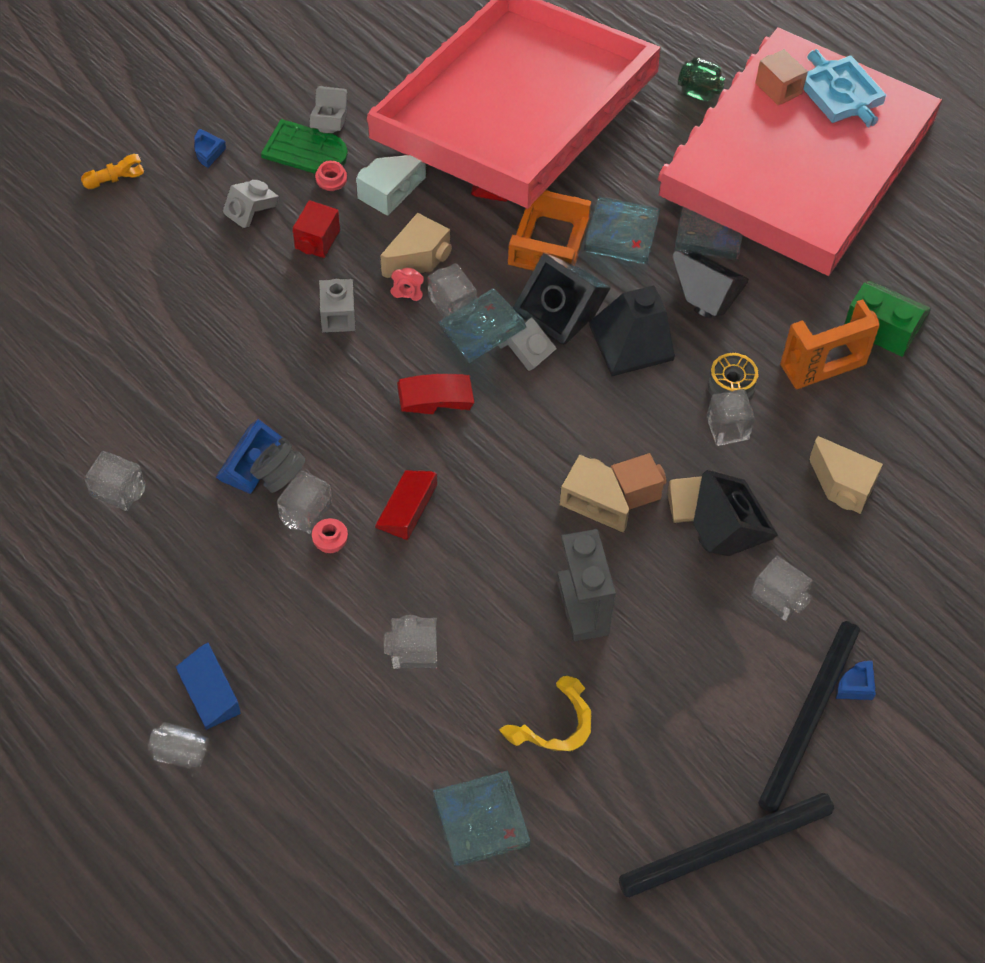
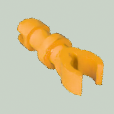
(93, 179)

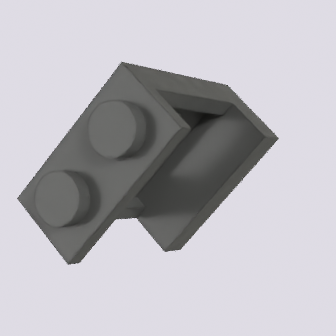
(586, 586)

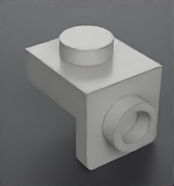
(330, 109)
(246, 199)
(530, 345)

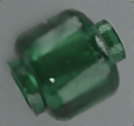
(701, 79)

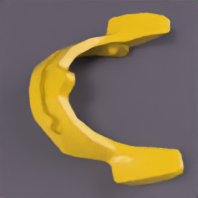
(572, 688)

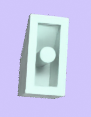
(389, 181)

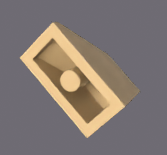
(417, 247)
(844, 474)
(595, 493)

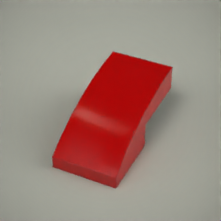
(428, 392)

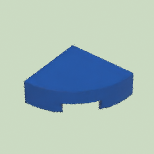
(208, 147)
(857, 682)

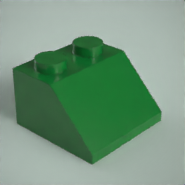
(897, 315)

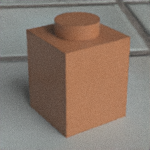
(781, 77)
(640, 480)

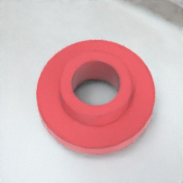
(331, 169)
(333, 543)

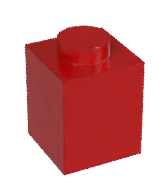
(316, 229)

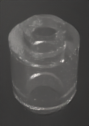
(178, 745)

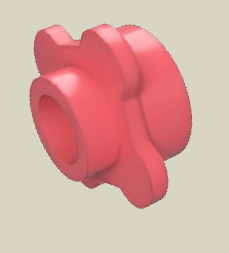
(409, 277)

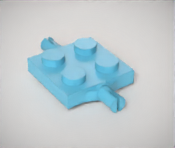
(842, 89)

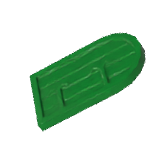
(303, 147)

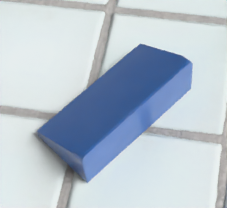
(250, 446)
(208, 687)

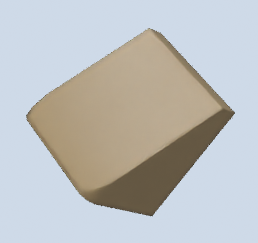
(683, 498)

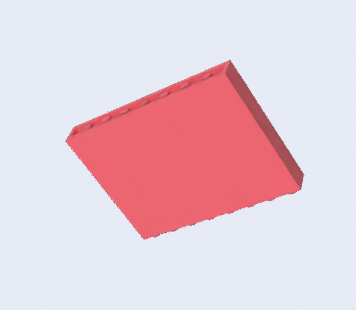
(514, 96)
(789, 170)

